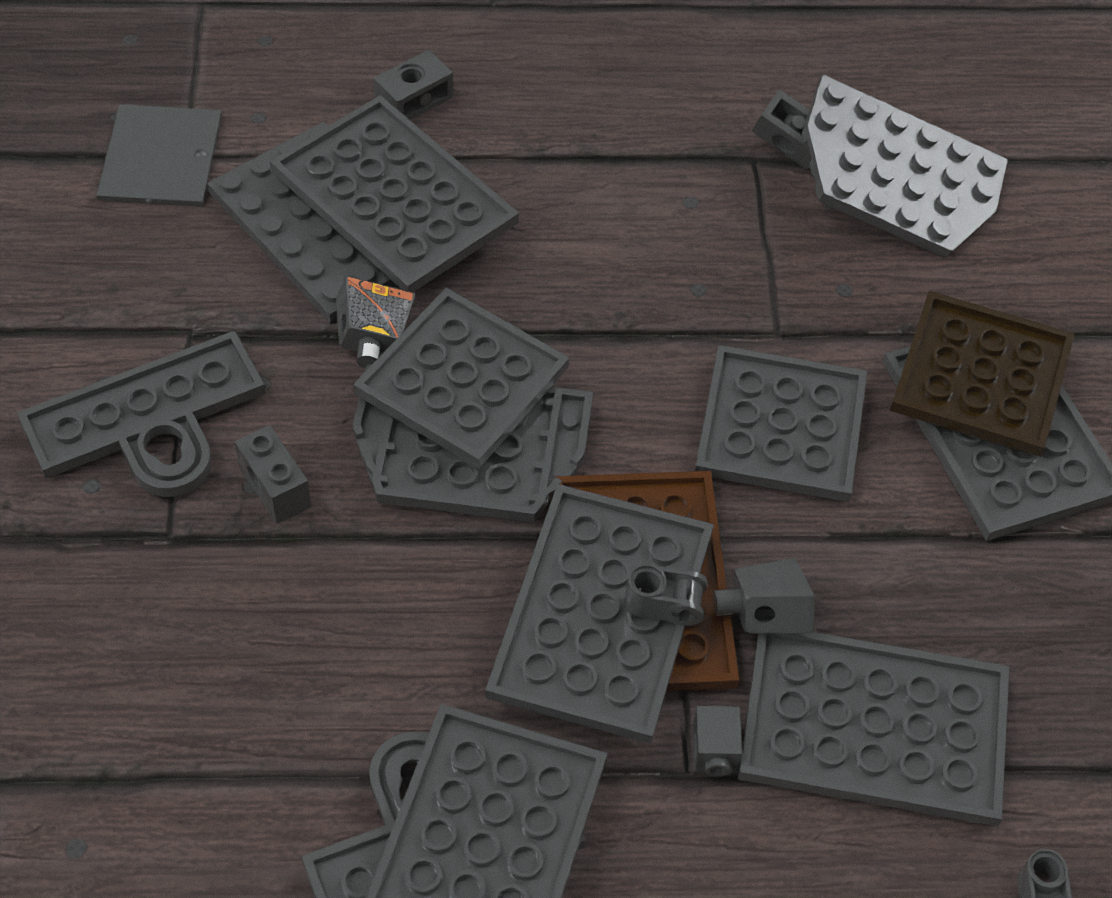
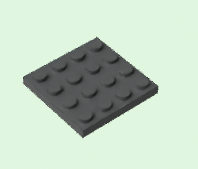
(461, 377)
(782, 423)

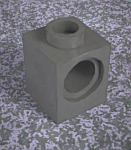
(717, 740)

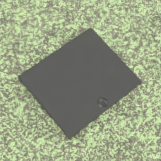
(160, 155)

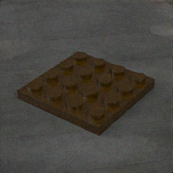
(984, 373)

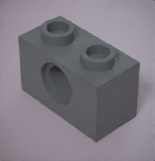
(416, 84)
(783, 126)
(273, 474)

